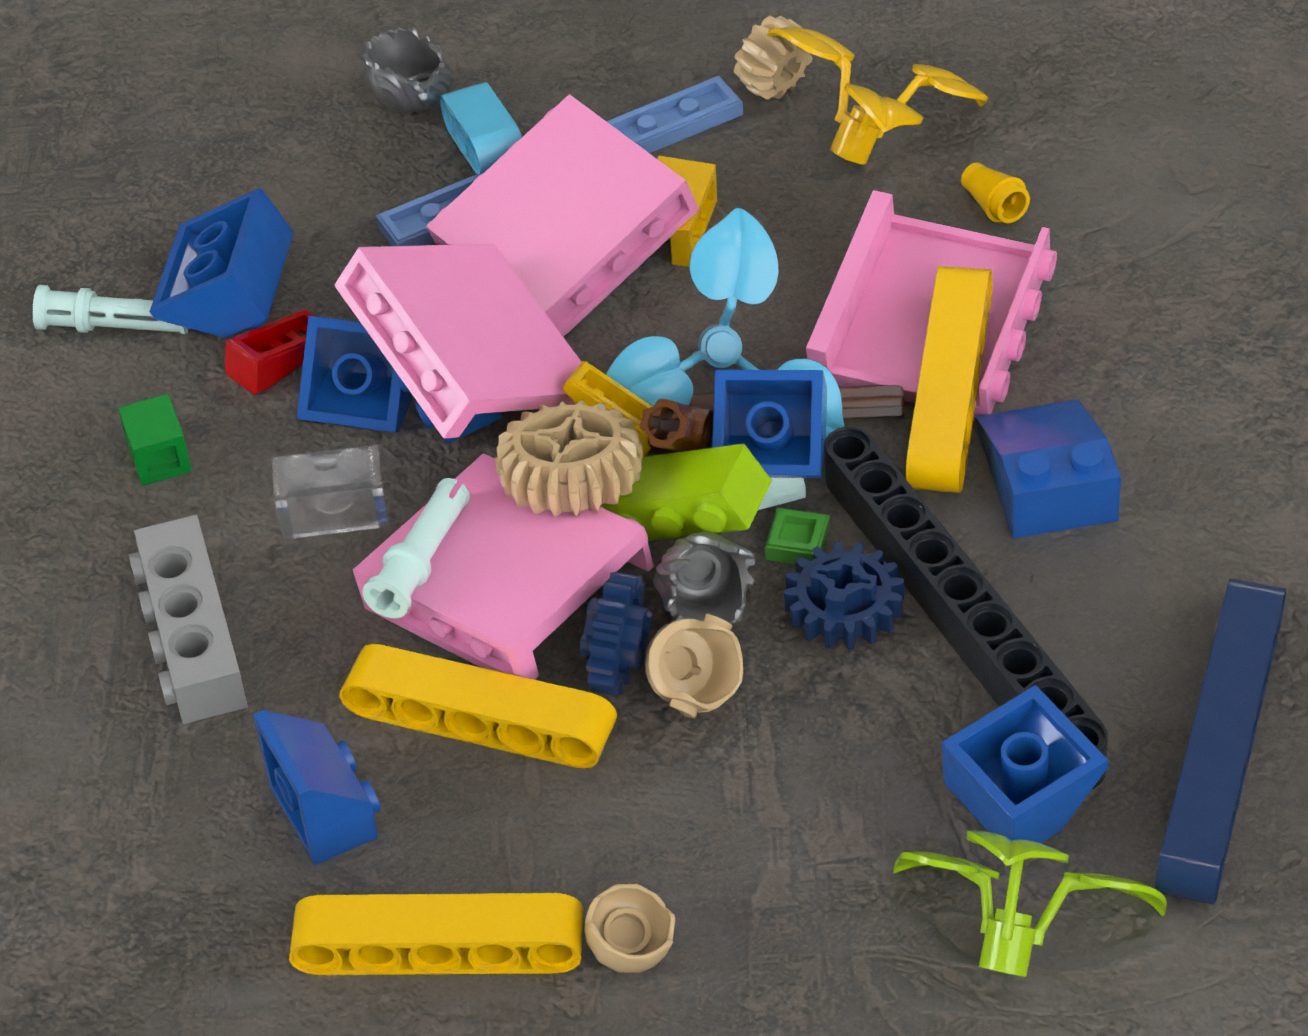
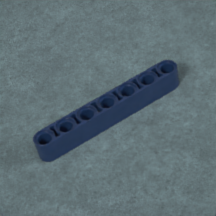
(1220, 742)

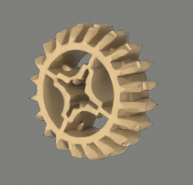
(569, 458)

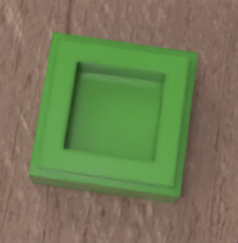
(795, 535)

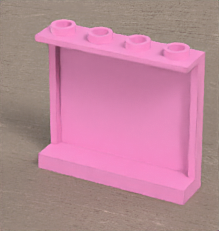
(570, 210)
(883, 296)
(458, 330)
(509, 573)

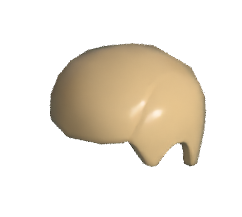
(629, 928)

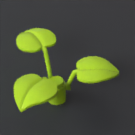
(1009, 935)

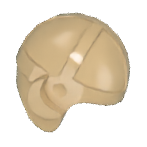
(695, 664)

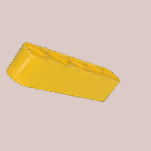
(949, 379)
(479, 705)
(437, 934)

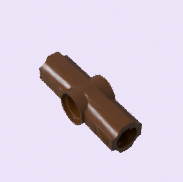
(677, 426)

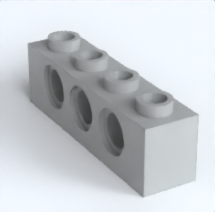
(189, 619)

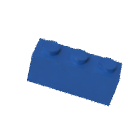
(224, 267)

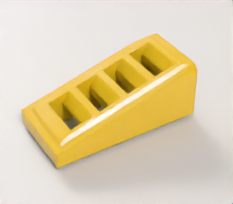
(596, 387)

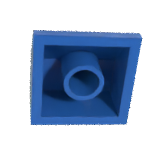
(348, 378)
(775, 416)
(1022, 768)
(316, 785)

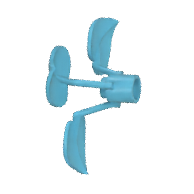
(730, 263)

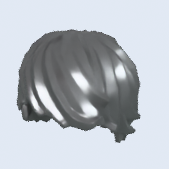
(405, 70)
(703, 578)

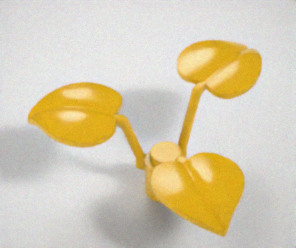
(876, 113)

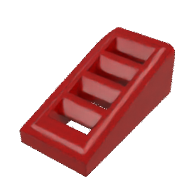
(261, 357)

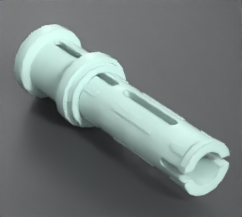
(88, 310)
(408, 563)

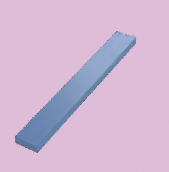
(648, 126)

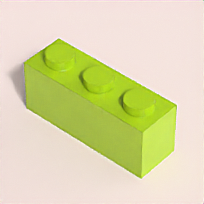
(695, 492)

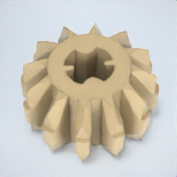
(770, 63)

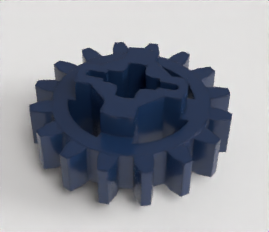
(844, 595)
(616, 633)

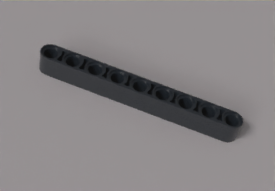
(947, 581)

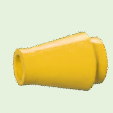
(997, 193)

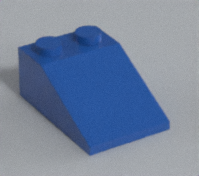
(1051, 468)

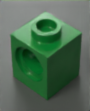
(155, 439)

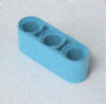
(479, 125)

